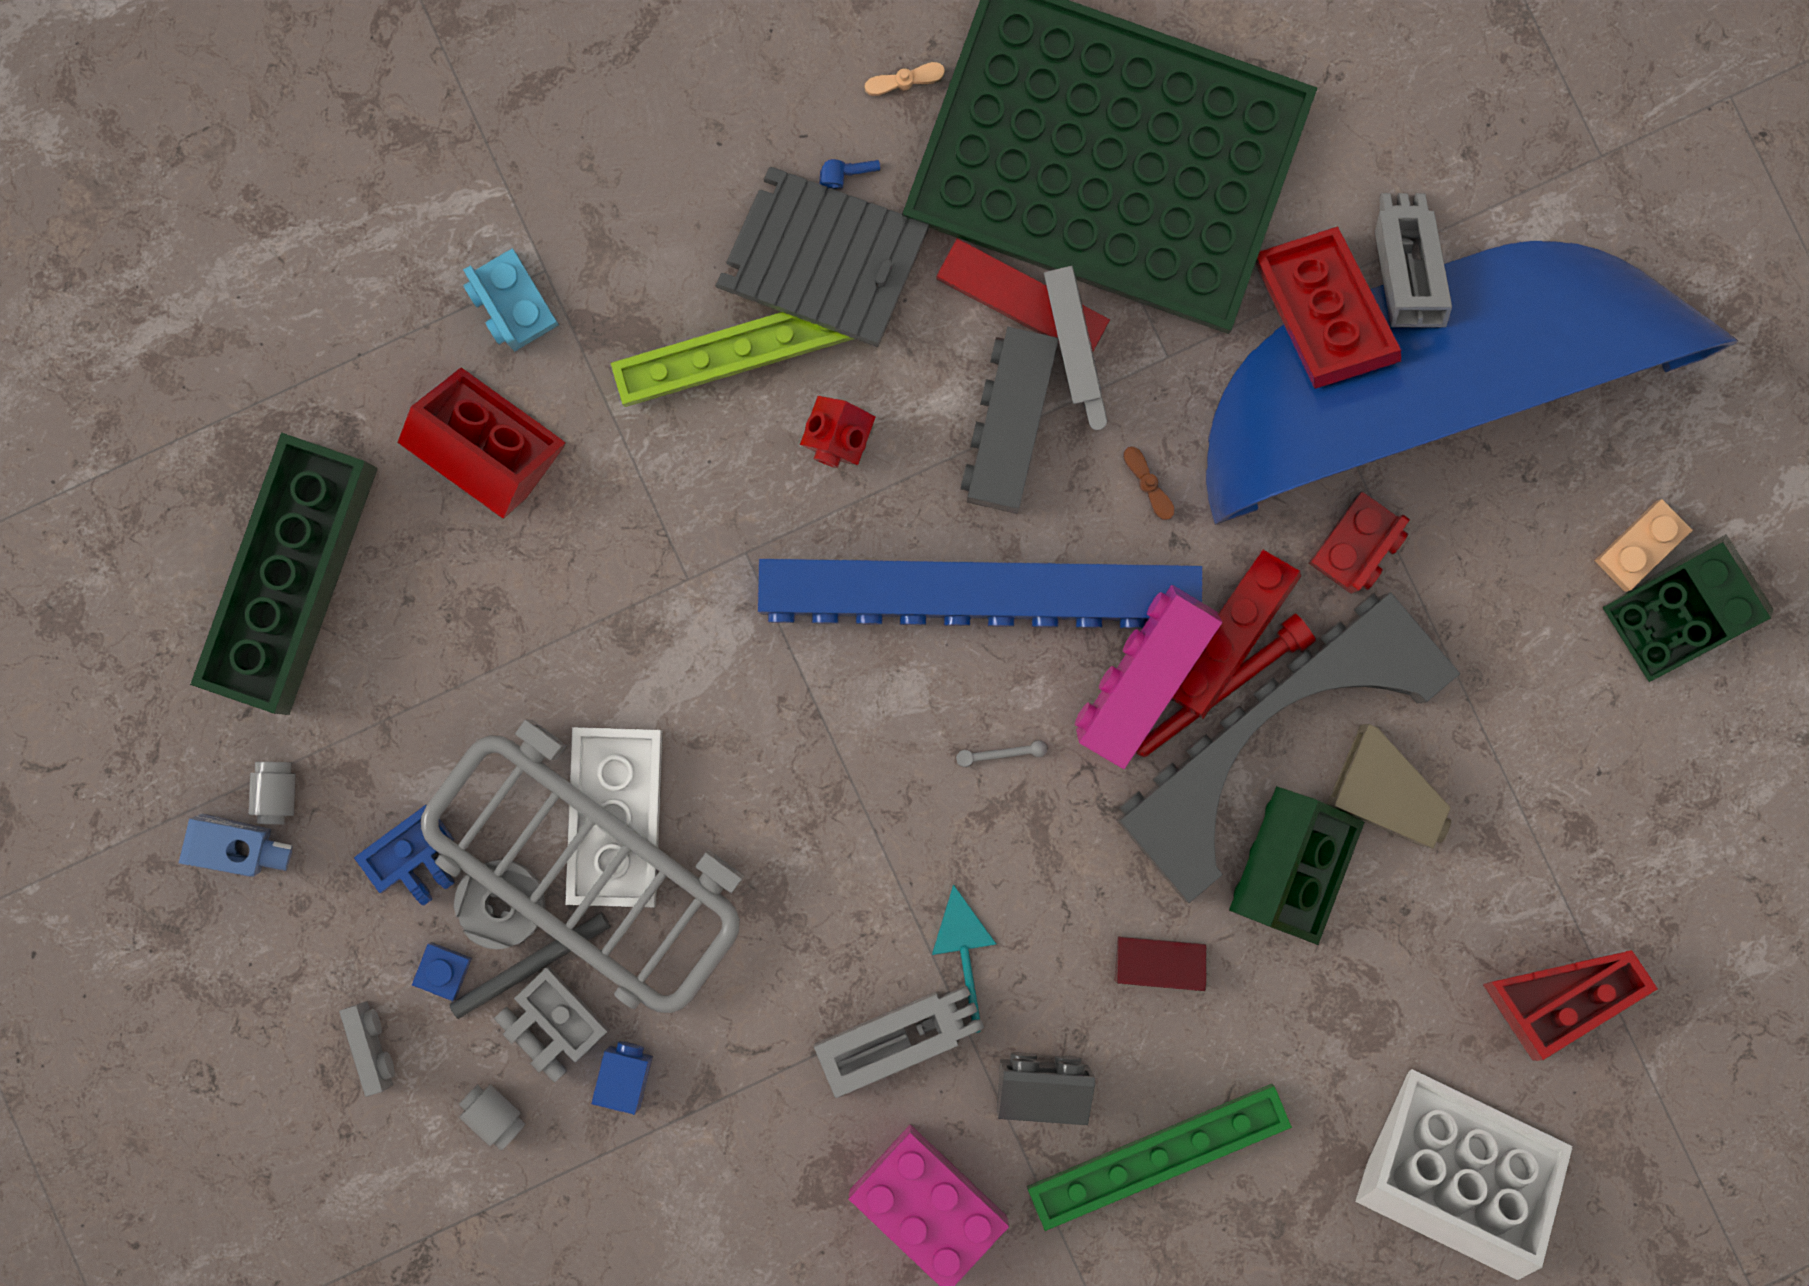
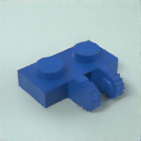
(400, 853)

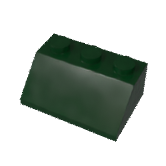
(1296, 865)

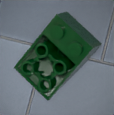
(1689, 608)

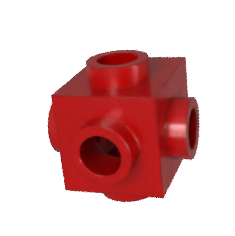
(837, 431)

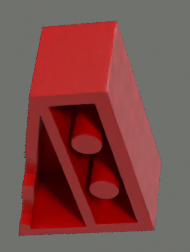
(1570, 1000)

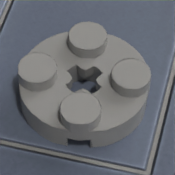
(478, 916)

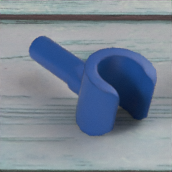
(834, 170)

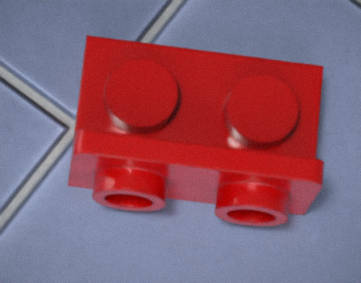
(1359, 544)

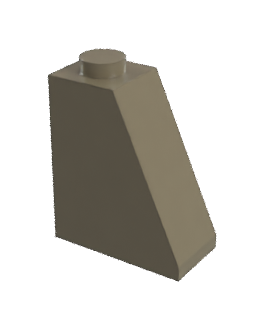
(1388, 791)

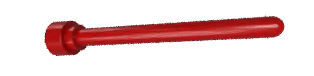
(1291, 637)

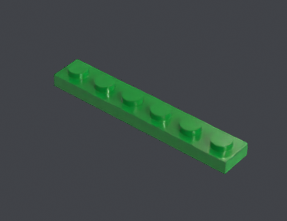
(1159, 1157)

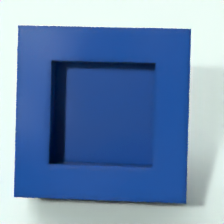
(441, 971)

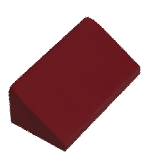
(1160, 963)

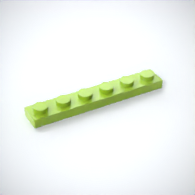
(718, 356)

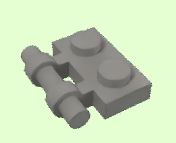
(560, 1015)

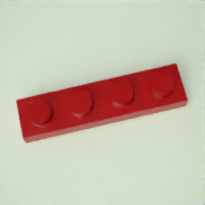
(1243, 622)

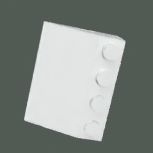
(1466, 1176)

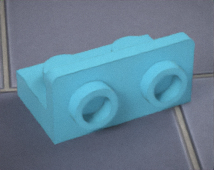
(511, 300)

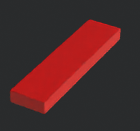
(1008, 291)

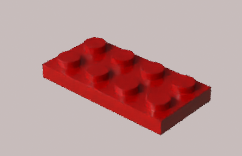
(1327, 307)

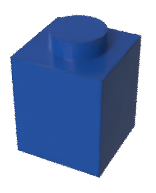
(622, 1078)

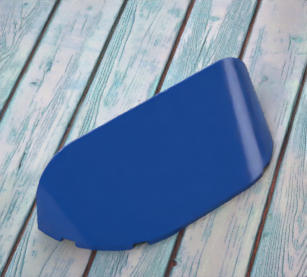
(1520, 334)

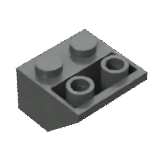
(1045, 1090)

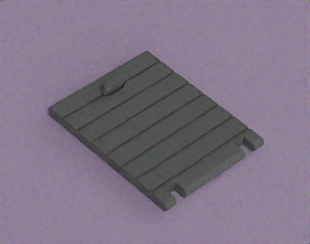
(823, 255)

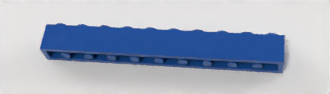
(967, 591)

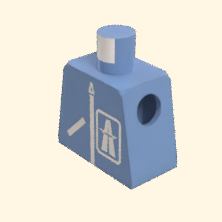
(212, 845)

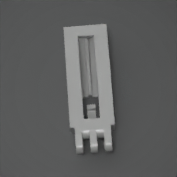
(1413, 289)
(1075, 344)
(882, 1046)

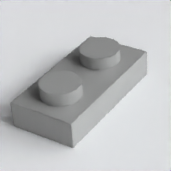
(372, 1064)

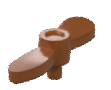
(1148, 483)

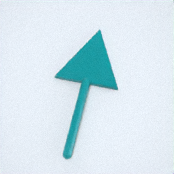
(961, 932)

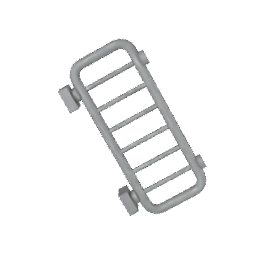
(528, 758)

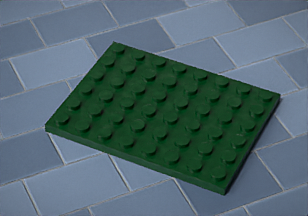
(1111, 155)

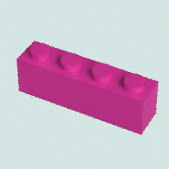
(1147, 675)

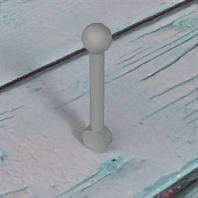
(1037, 748)

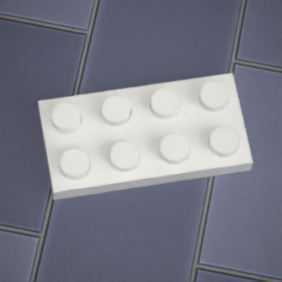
(624, 777)

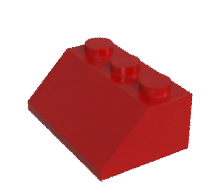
(480, 442)

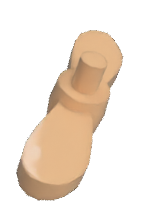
(904, 79)

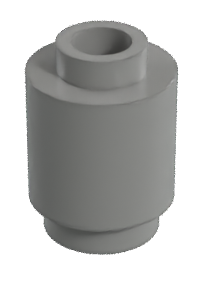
(272, 792)
(491, 1116)

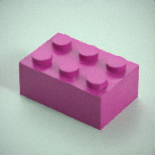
(928, 1208)

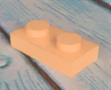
(1643, 545)

